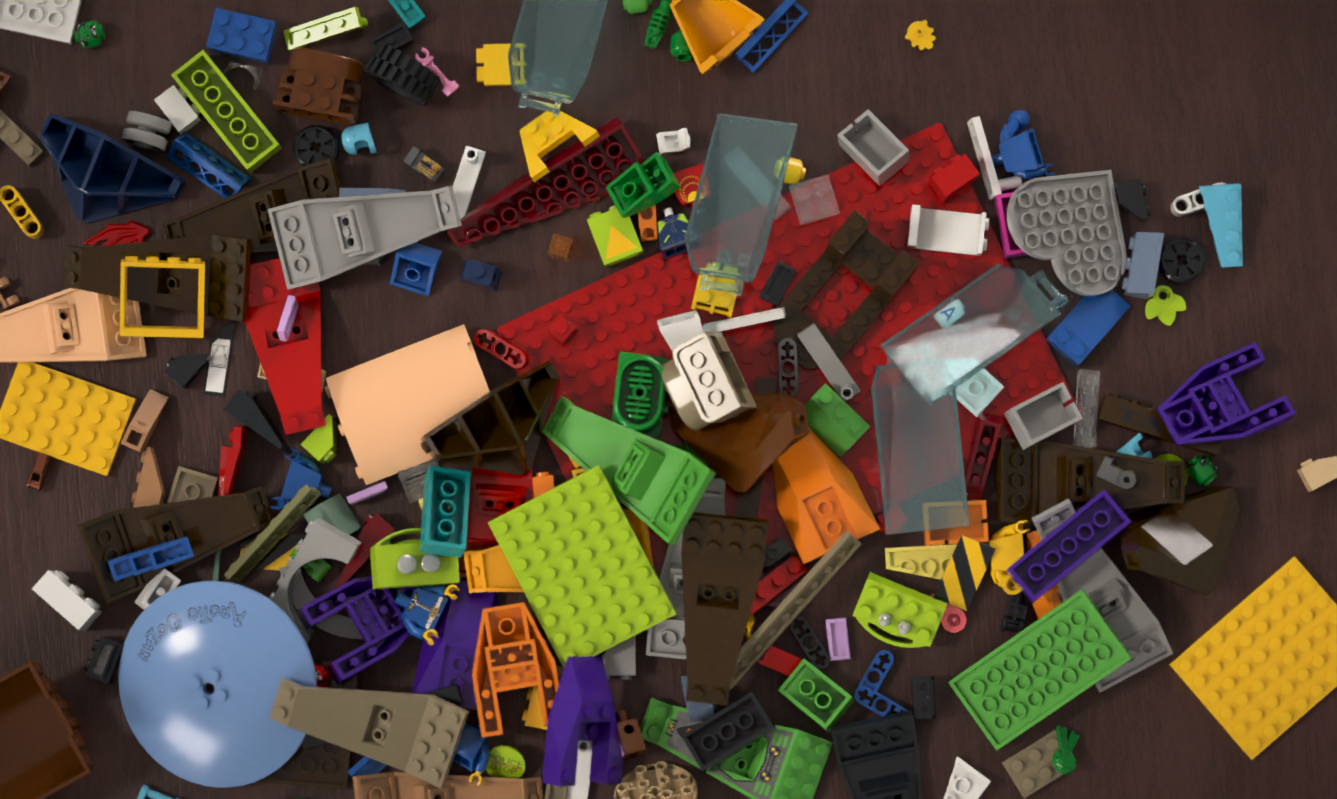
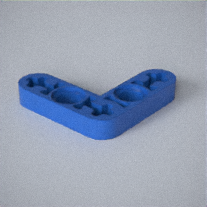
(873, 687)

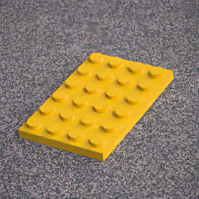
(64, 417)

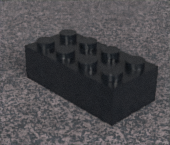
(728, 732)

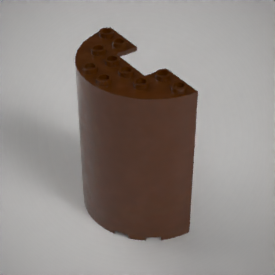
(38, 737)

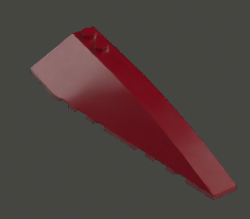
(574, 179)

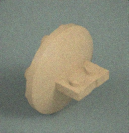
(663, 782)

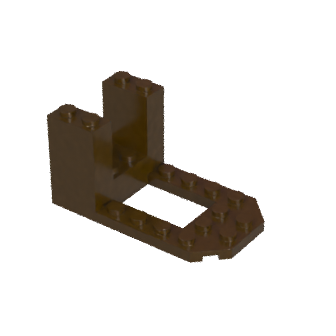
(867, 261)

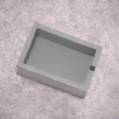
(874, 147)
(1042, 416)

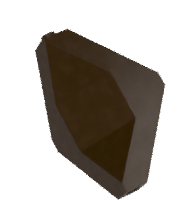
(499, 428)
(1183, 540)

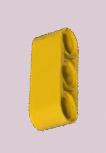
(29, 217)

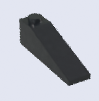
(254, 416)

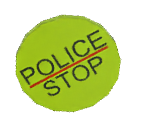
(505, 762)

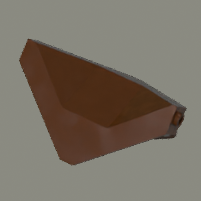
(750, 442)

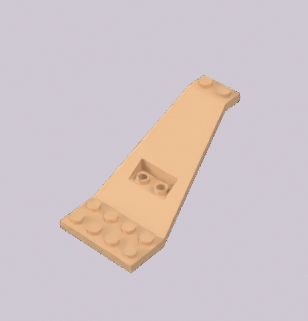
(92, 327)

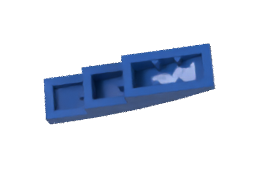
(150, 558)

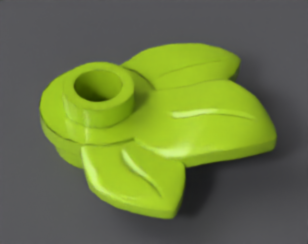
(1165, 308)

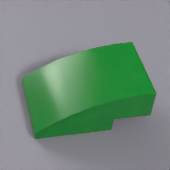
(643, 186)

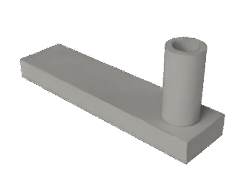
(828, 362)

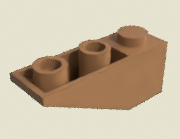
(145, 421)
(150, 486)

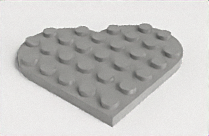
(1074, 226)

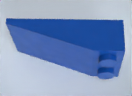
(1087, 325)

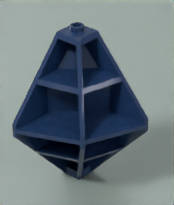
(102, 174)

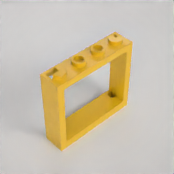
(162, 331)

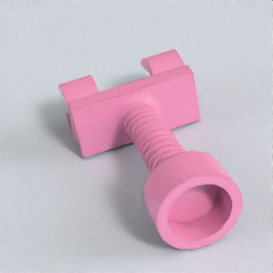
(448, 86)

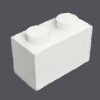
(177, 109)

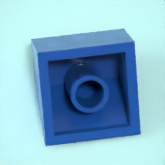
(416, 268)

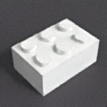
(67, 599)

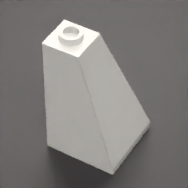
(680, 328)

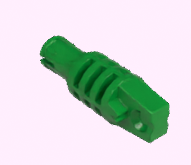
(658, 24)

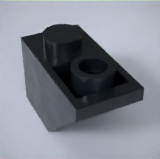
(1131, 199)

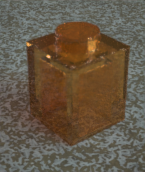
(560, 247)

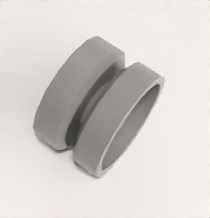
(147, 129)

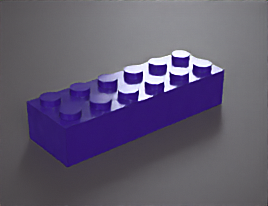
(1068, 546)

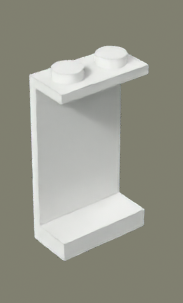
(947, 231)

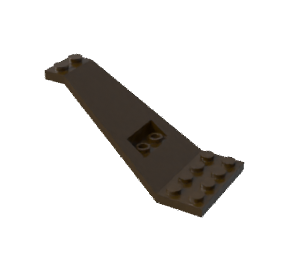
(225, 273)
(723, 557)

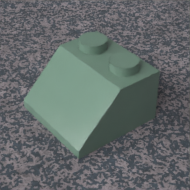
(335, 512)

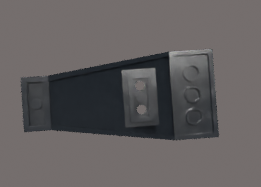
(879, 757)

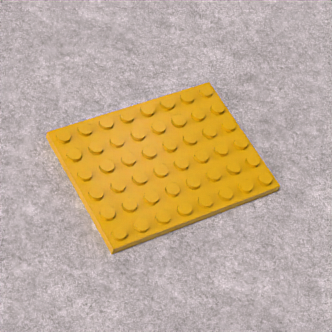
(1266, 658)

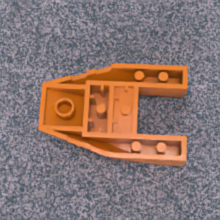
(508, 658)

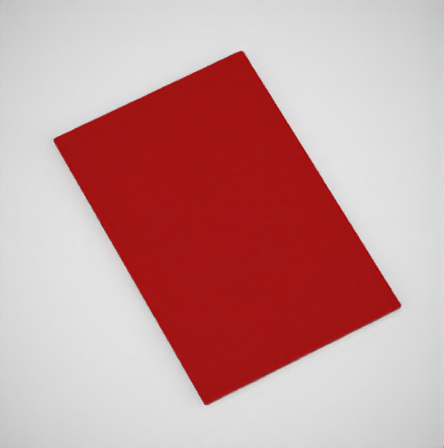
(624, 307)

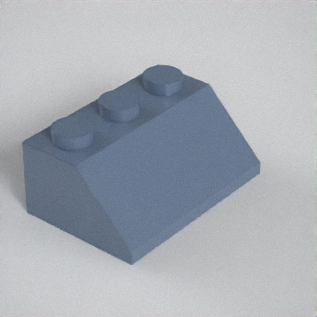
(1143, 264)

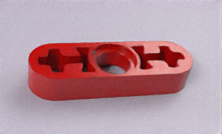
(493, 350)

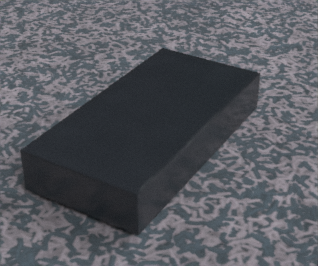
(777, 283)

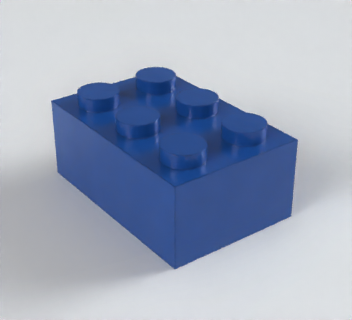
(242, 36)

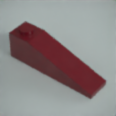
(981, 454)
(373, 531)

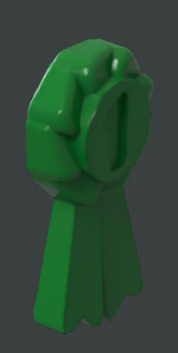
(1063, 758)

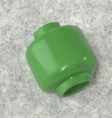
(636, 6)

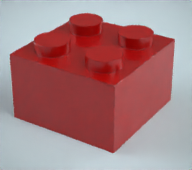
(954, 177)

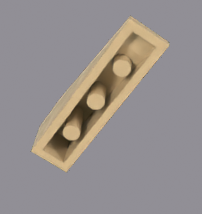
(1318, 472)

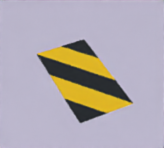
(279, 554)
(964, 573)

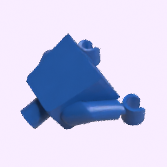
(301, 472)

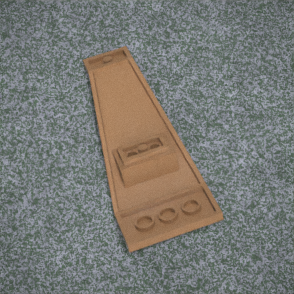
(406, 786)

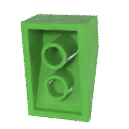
(816, 695)

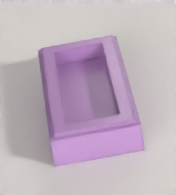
(287, 318)
(368, 493)
(838, 639)

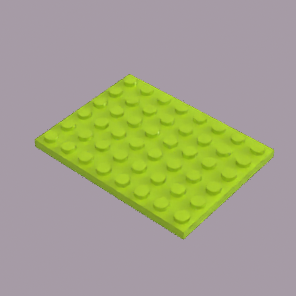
(582, 566)

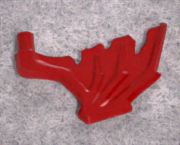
(120, 234)

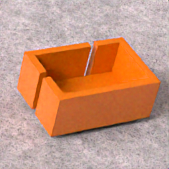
(976, 511)

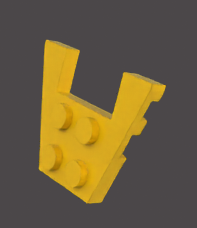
(546, 134)

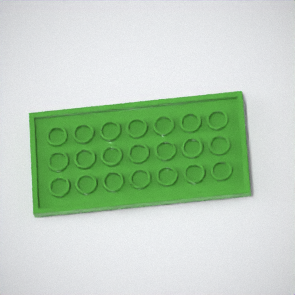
(1040, 669)

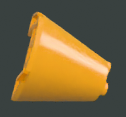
(714, 28)

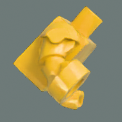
(1009, 548)

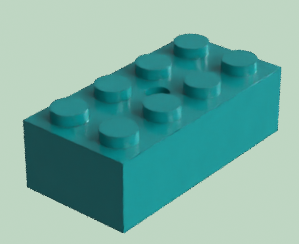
(445, 511)

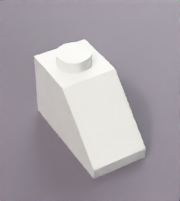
(159, 585)

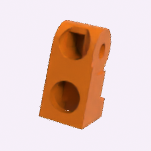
(648, 224)

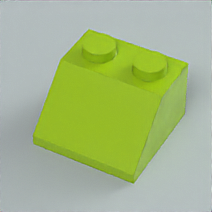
(323, 441)

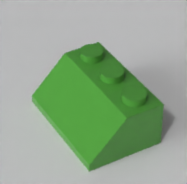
(834, 420)

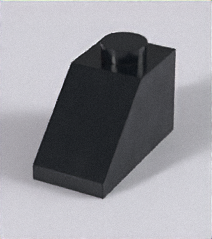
(186, 368)

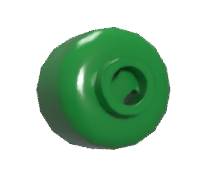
(679, 47)

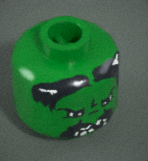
(90, 34)
(1202, 470)

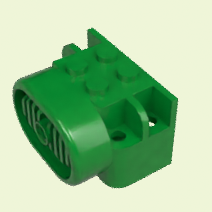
(642, 375)

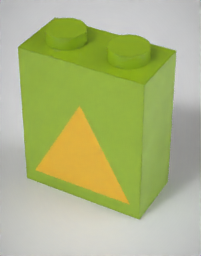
(614, 236)

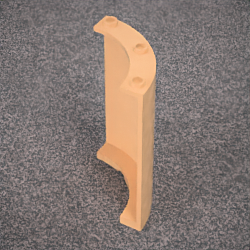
(402, 397)

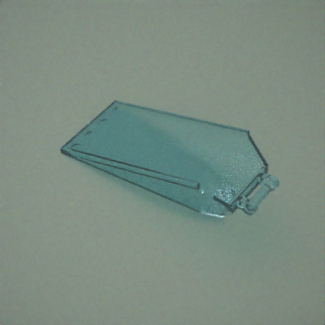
(554, 50)
(737, 199)
(972, 329)
(917, 456)

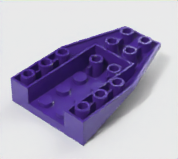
(453, 653)

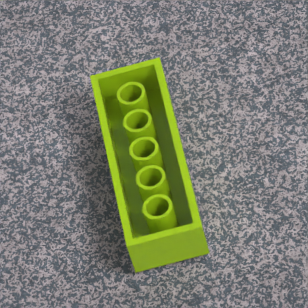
(226, 111)

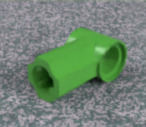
(316, 568)

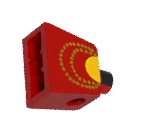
(689, 183)

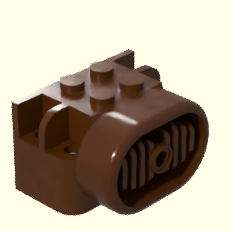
(321, 87)

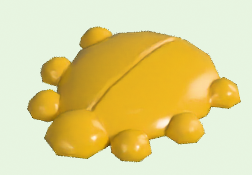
(920, 34)

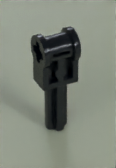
(1014, 614)

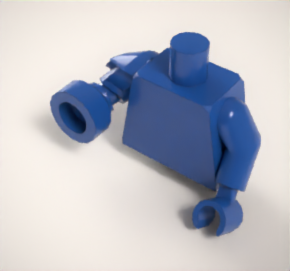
(1020, 152)

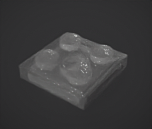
(814, 199)

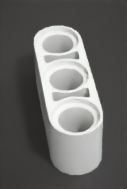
(1190, 201)

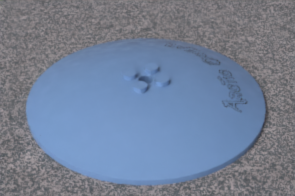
(220, 638)

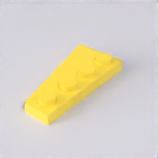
(920, 560)

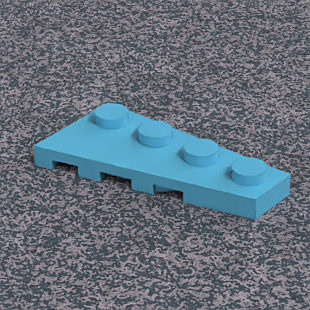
(1225, 221)

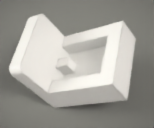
(673, 141)

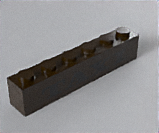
(1145, 421)

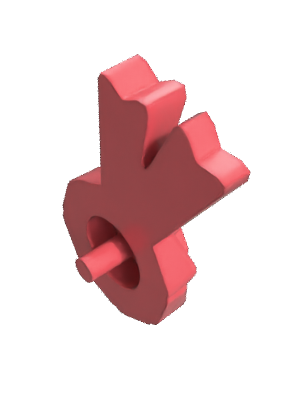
(953, 619)

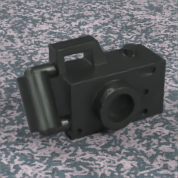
(776, 552)

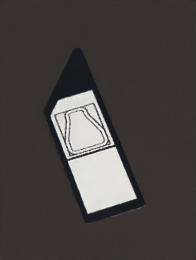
(218, 367)

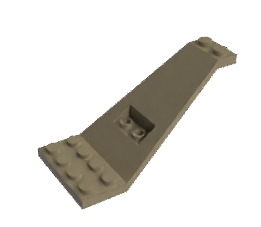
(415, 737)

